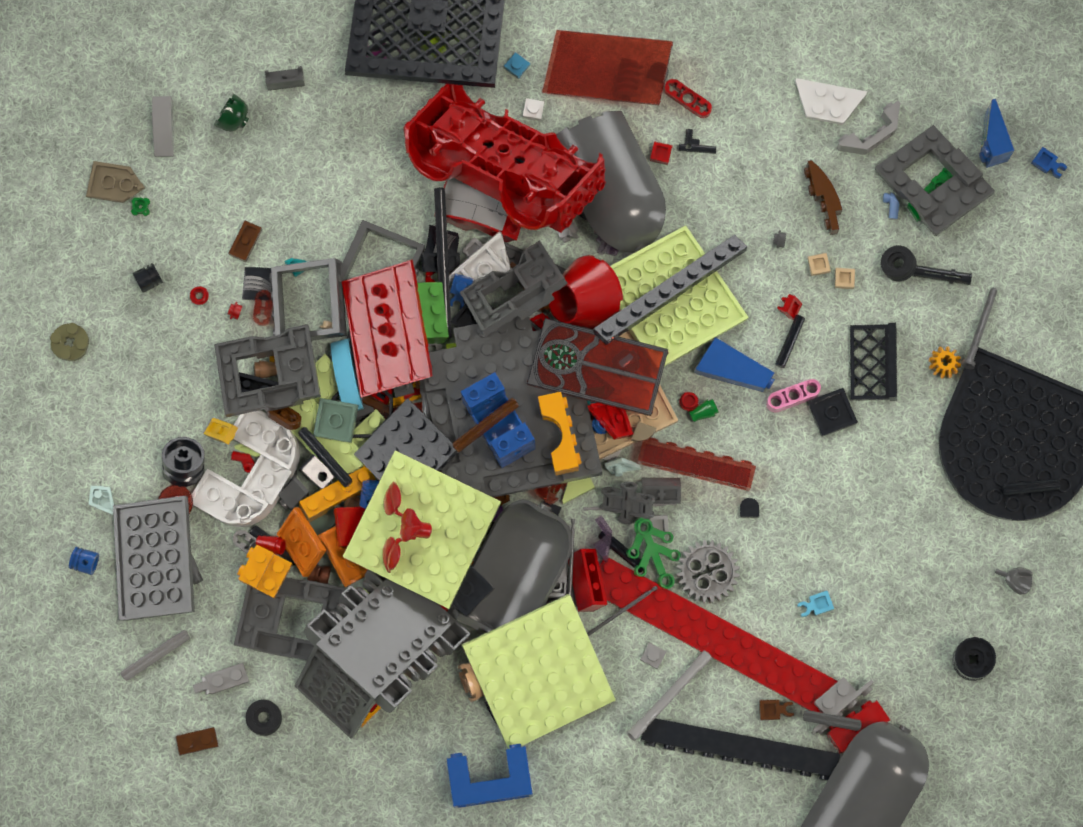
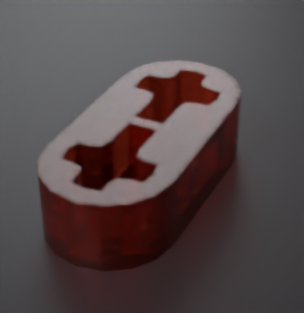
(258, 308)

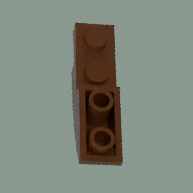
(822, 189)

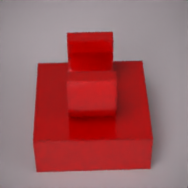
(791, 306)

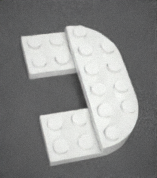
(266, 480)

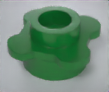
(136, 202)

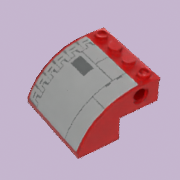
(475, 210)

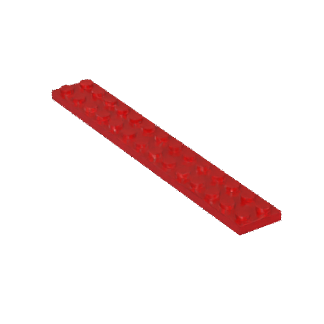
(716, 636)

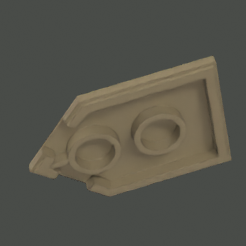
(113, 182)

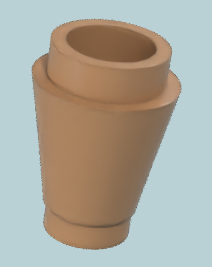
(264, 369)

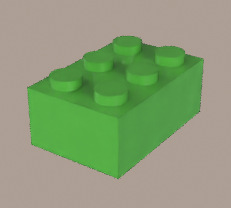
(433, 311)

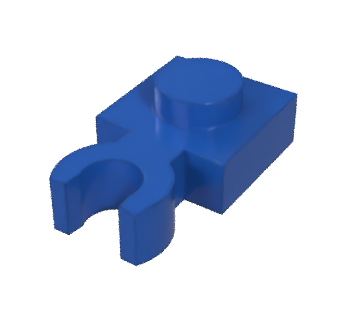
(1047, 161)
(459, 283)

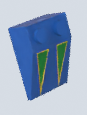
(996, 142)

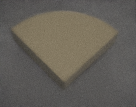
(643, 432)

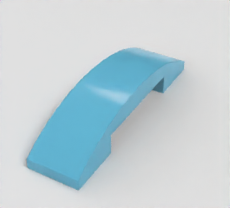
(345, 373)

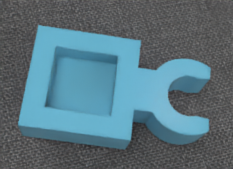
(818, 603)

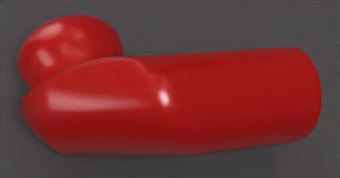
(245, 458)

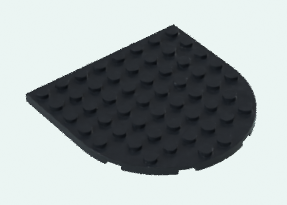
(1012, 429)

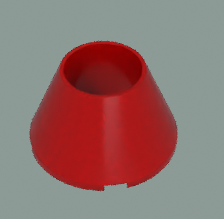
(589, 295)

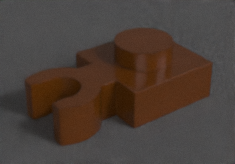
(772, 709)

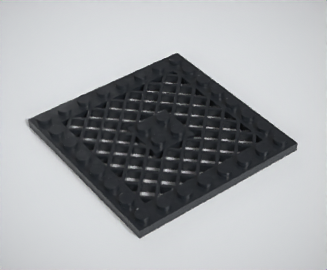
(428, 19)

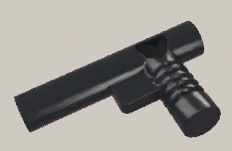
(694, 144)

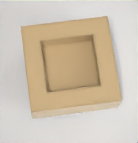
(819, 264)
(844, 278)

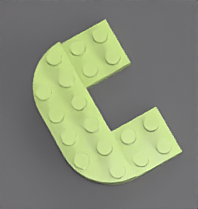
(341, 451)

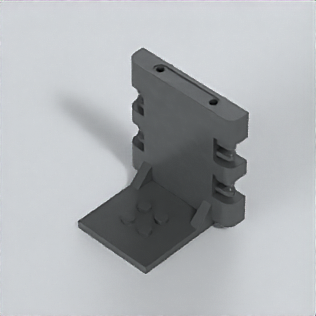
(369, 650)

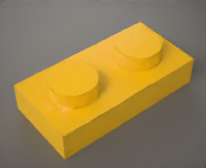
(221, 431)

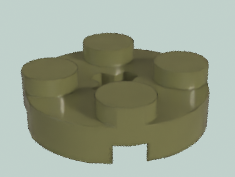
(60, 337)

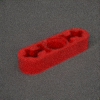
(702, 101)

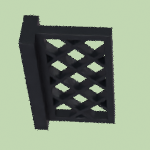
(890, 361)

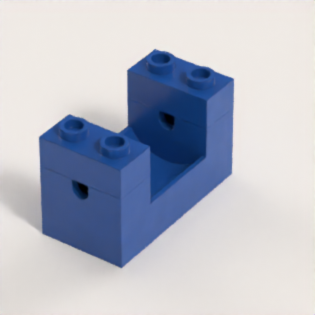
(509, 437)
(470, 794)

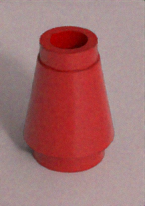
(272, 543)

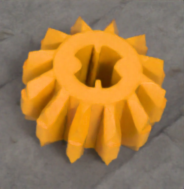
(949, 356)

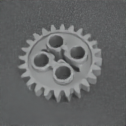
(715, 587)

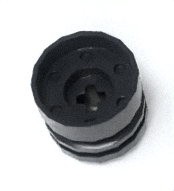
(985, 658)

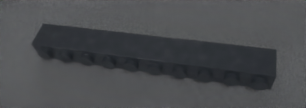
(740, 747)

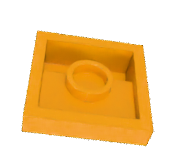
(264, 571)

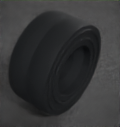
(906, 270)
(273, 723)

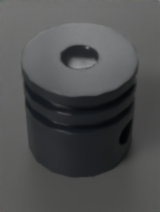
(147, 277)

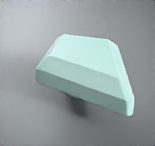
(620, 465)
(101, 498)

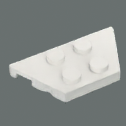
(828, 101)
(488, 258)

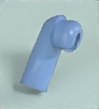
(894, 204)

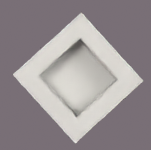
(533, 109)

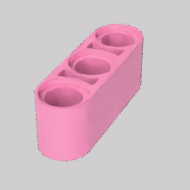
(800, 389)

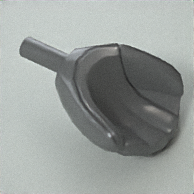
(1018, 579)

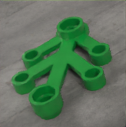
(652, 550)

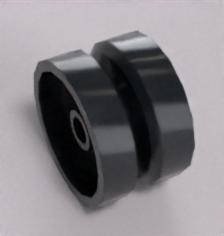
(183, 461)

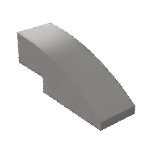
(163, 126)

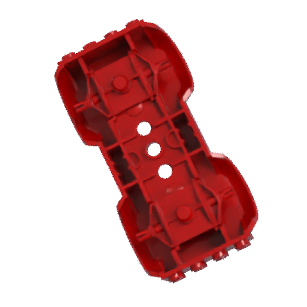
(542, 192)

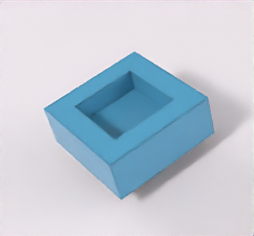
(517, 65)

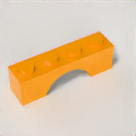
(553, 410)
(330, 496)

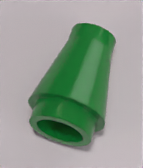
(704, 410)

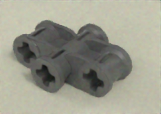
(627, 502)

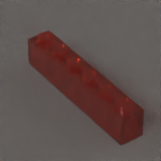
(696, 464)

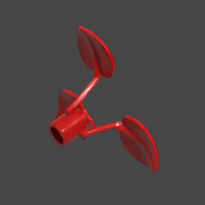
(410, 527)

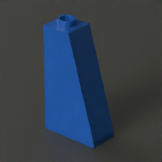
(733, 367)

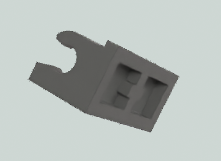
(284, 79)
(664, 489)

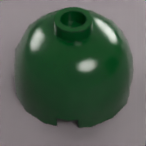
(233, 114)

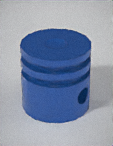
(367, 492)
(79, 560)

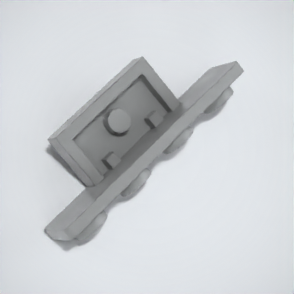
(837, 699)

